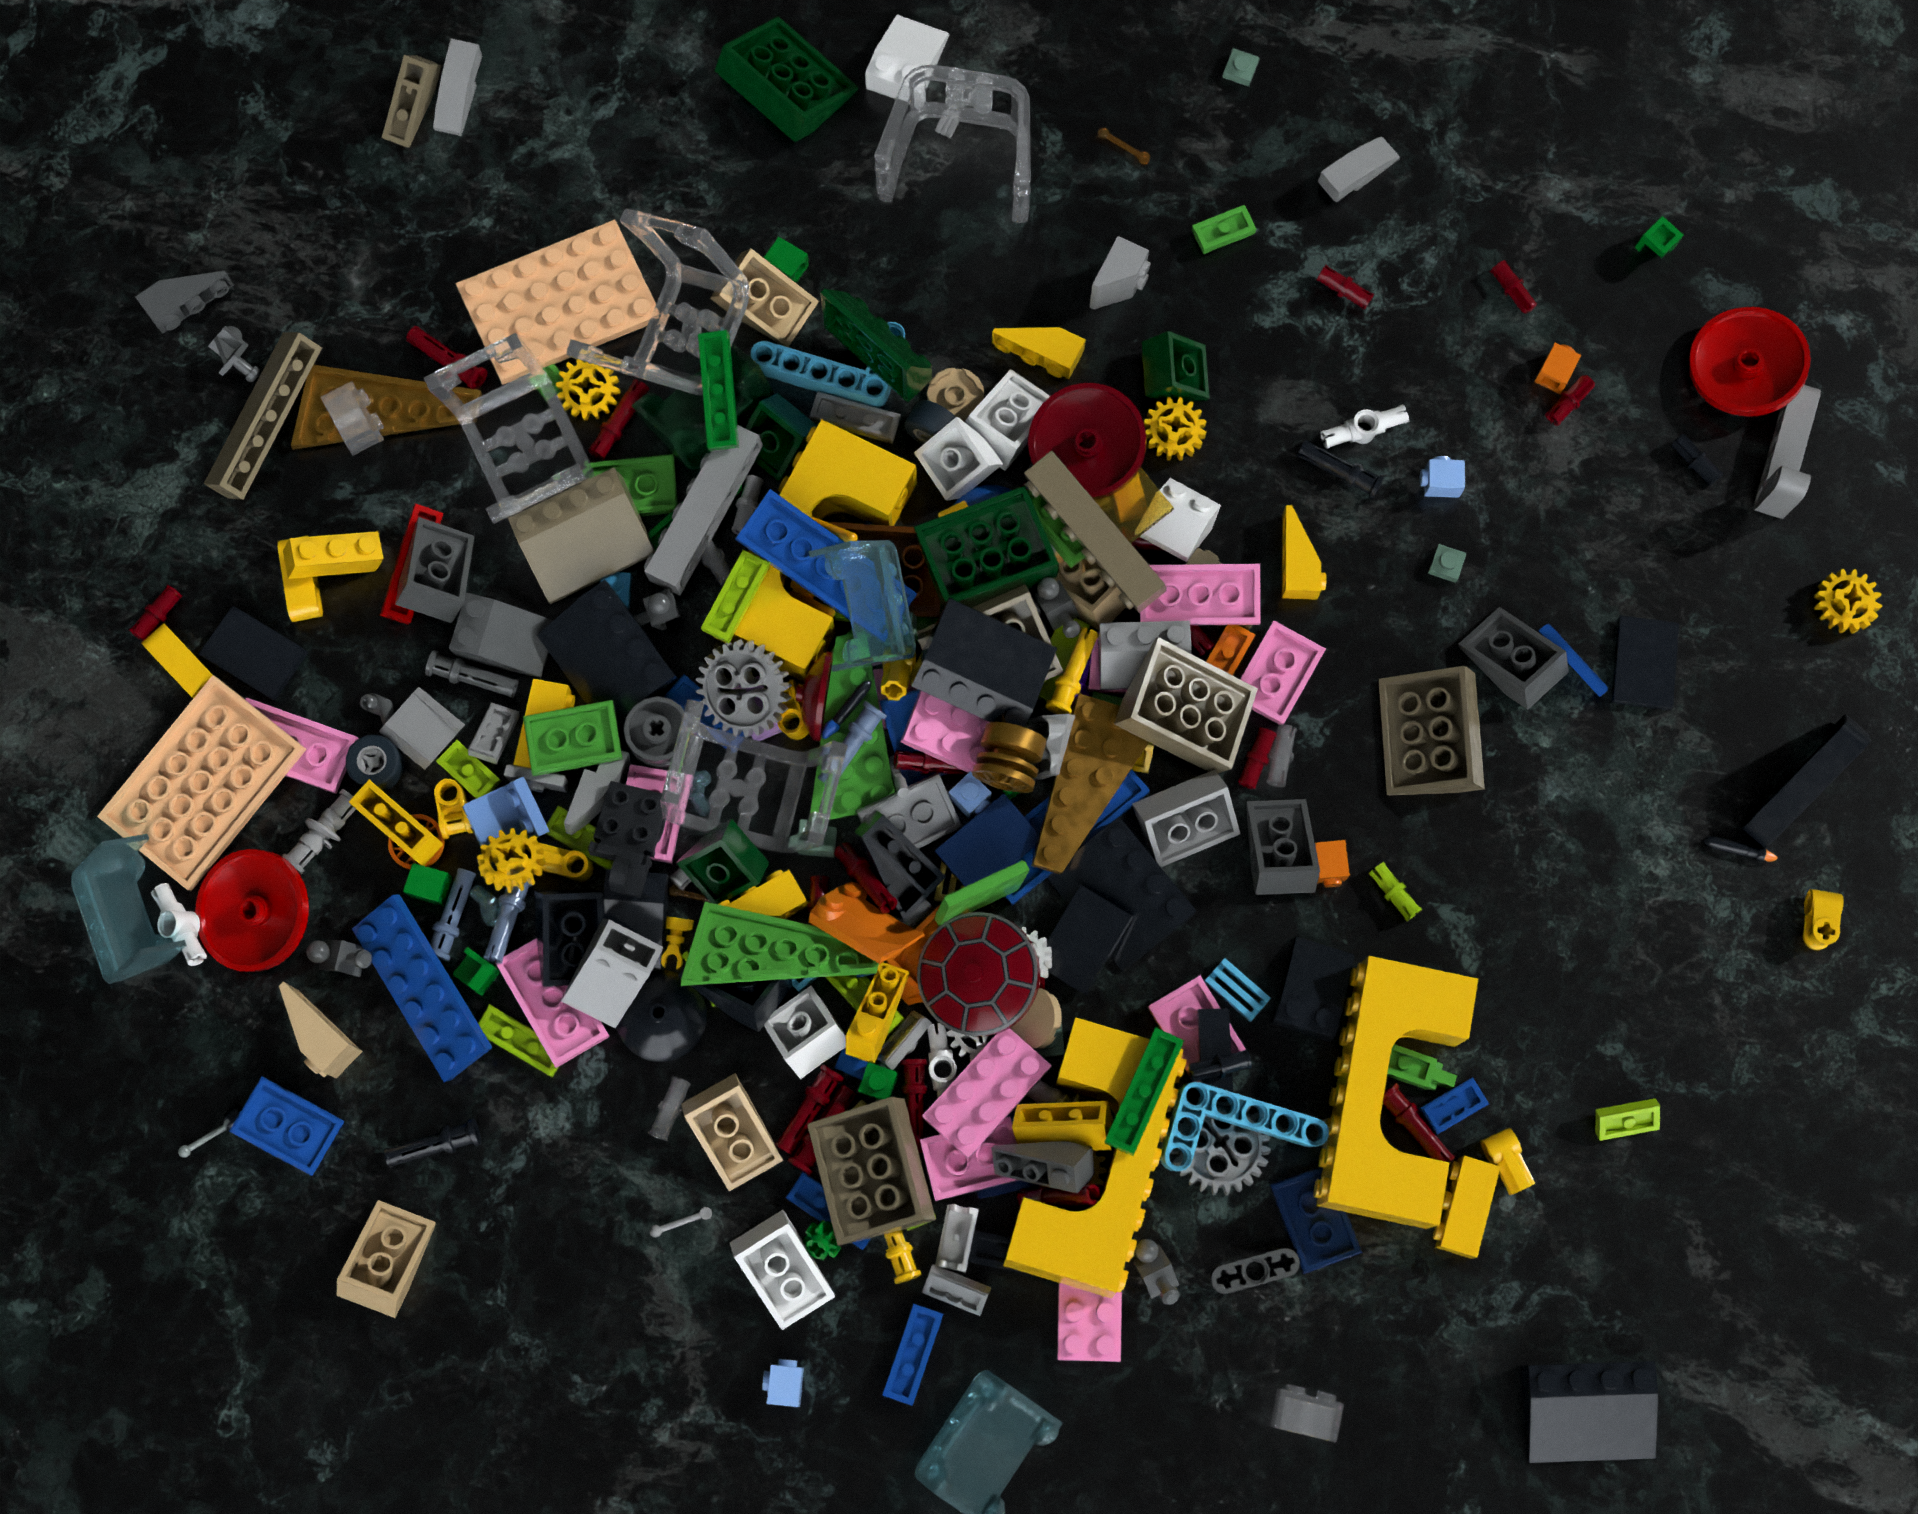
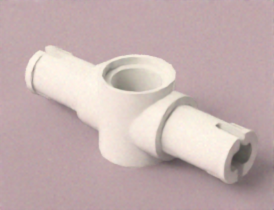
(1375, 419)
(178, 923)
(940, 1053)

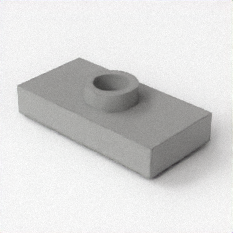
(493, 733)
(537, 783)
(903, 1040)
(956, 1290)

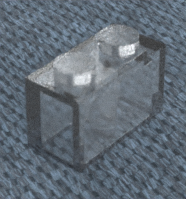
(352, 418)
(1307, 1414)

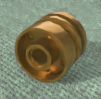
(1009, 757)

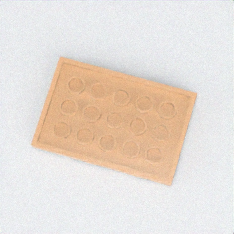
(563, 292)
(202, 782)

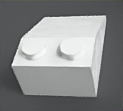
(901, 49)
(1007, 415)
(781, 1269)

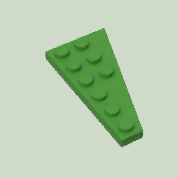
(869, 772)
(756, 947)

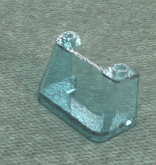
(984, 1445)

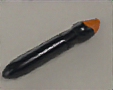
(1740, 849)

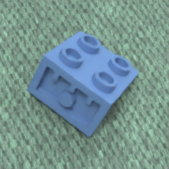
(505, 809)

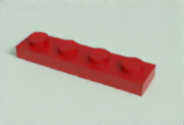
(389, 608)

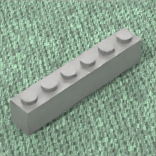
(701, 513)

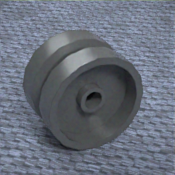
(642, 727)

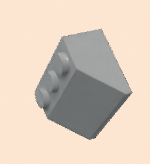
(1127, 644)
(1187, 818)

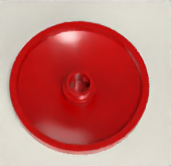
(1749, 361)
(252, 910)

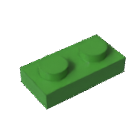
(1223, 229)

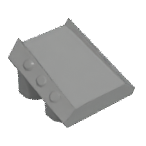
(421, 728)
(1056, 731)

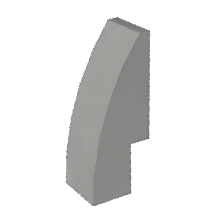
(457, 86)
(1357, 168)
(592, 792)

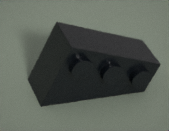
(898, 863)

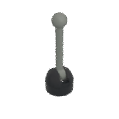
(228, 1121)

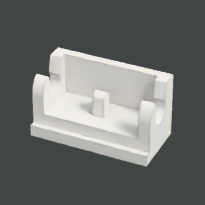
(956, 1237)

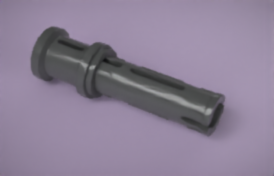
(458, 671)

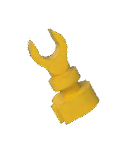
(677, 926)

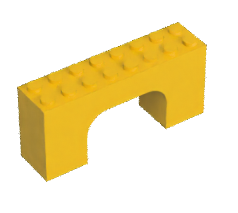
(829, 477)
(1359, 1165)
(1092, 1245)

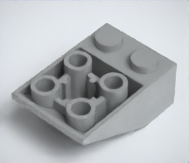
(611, 972)

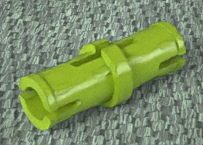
(1395, 891)

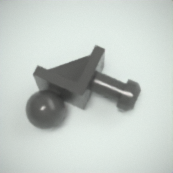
(230, 347)
(1057, 606)
(660, 609)
(339, 956)
(1156, 1271)

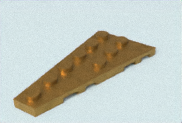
(399, 403)
(1090, 774)

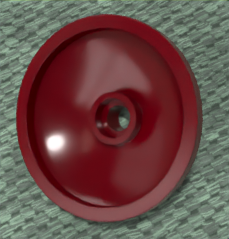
(814, 695)

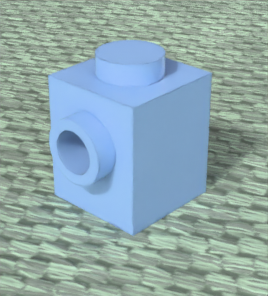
(1443, 477)
(970, 796)
(784, 1383)

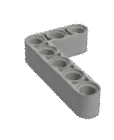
(1781, 481)

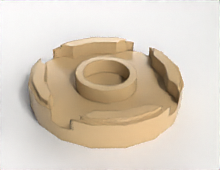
(956, 391)
(1041, 1021)

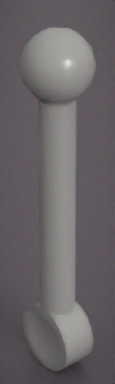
(705, 1213)

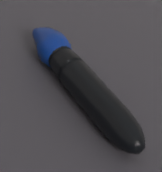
(846, 709)

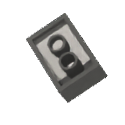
(435, 570)
(500, 636)
(1515, 657)
(1282, 847)

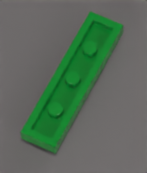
(718, 390)
(1144, 1091)

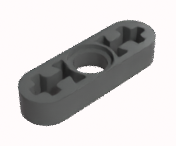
(1274, 1257)

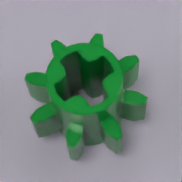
(821, 1240)

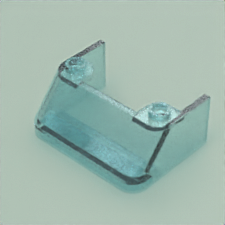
(874, 602)
(116, 913)

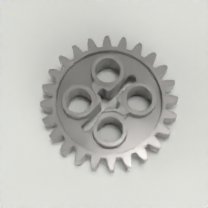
(739, 661)
(1232, 1176)

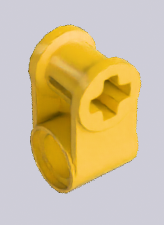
(793, 711)
(450, 813)
(1824, 913)

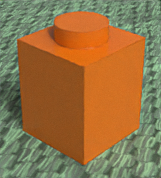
(1557, 367)
(1332, 862)

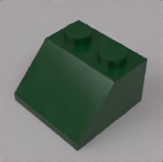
(1175, 368)
(782, 434)
(724, 863)

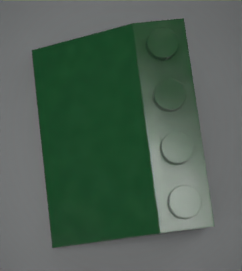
(784, 78)
(875, 344)
(987, 549)

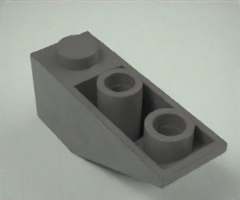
(177, 298)
(1048, 1164)

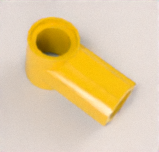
(896, 678)
(559, 862)
(1504, 1151)

